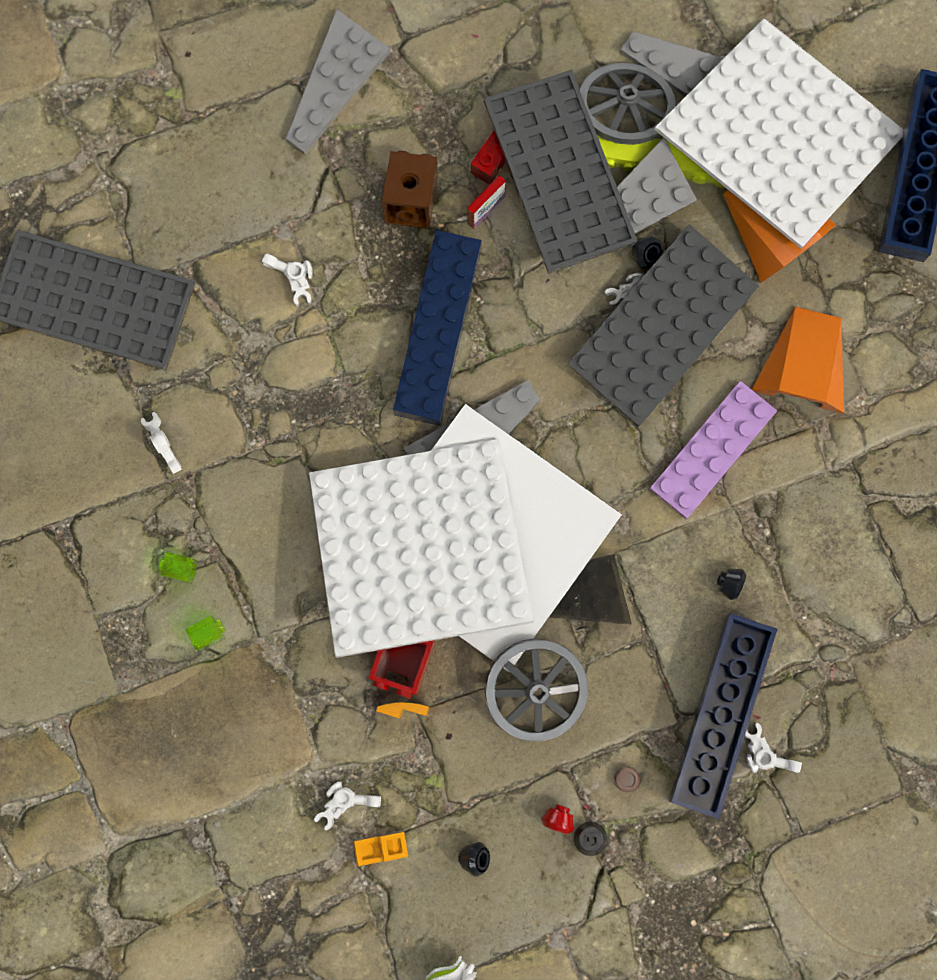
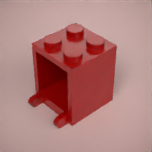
(403, 660)

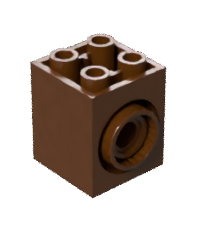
(410, 189)

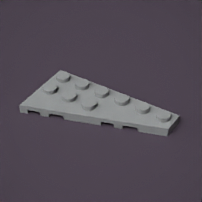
(677, 64)
(340, 71)
(655, 189)
(503, 411)

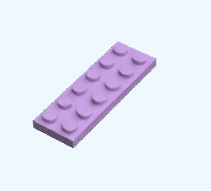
(713, 450)

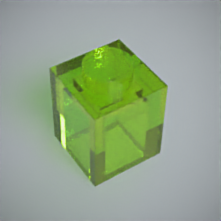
(178, 567)
(206, 633)

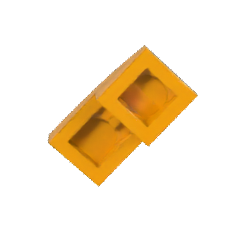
(396, 709)
(380, 849)

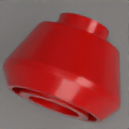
(559, 819)

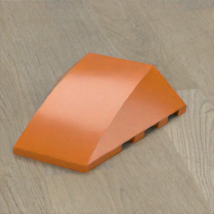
(765, 244)
(807, 361)

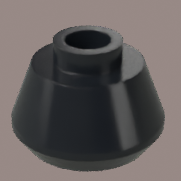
(647, 251)
(731, 582)
(590, 830)
(475, 858)

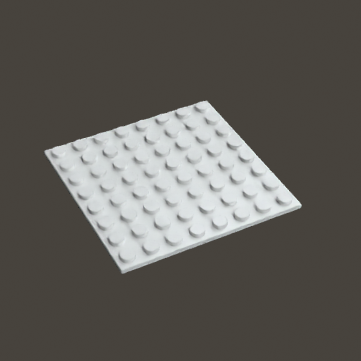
(781, 132)
(554, 522)
(419, 548)

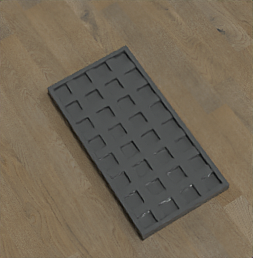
(560, 171)
(93, 300)
(663, 325)

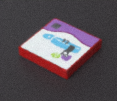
(486, 201)

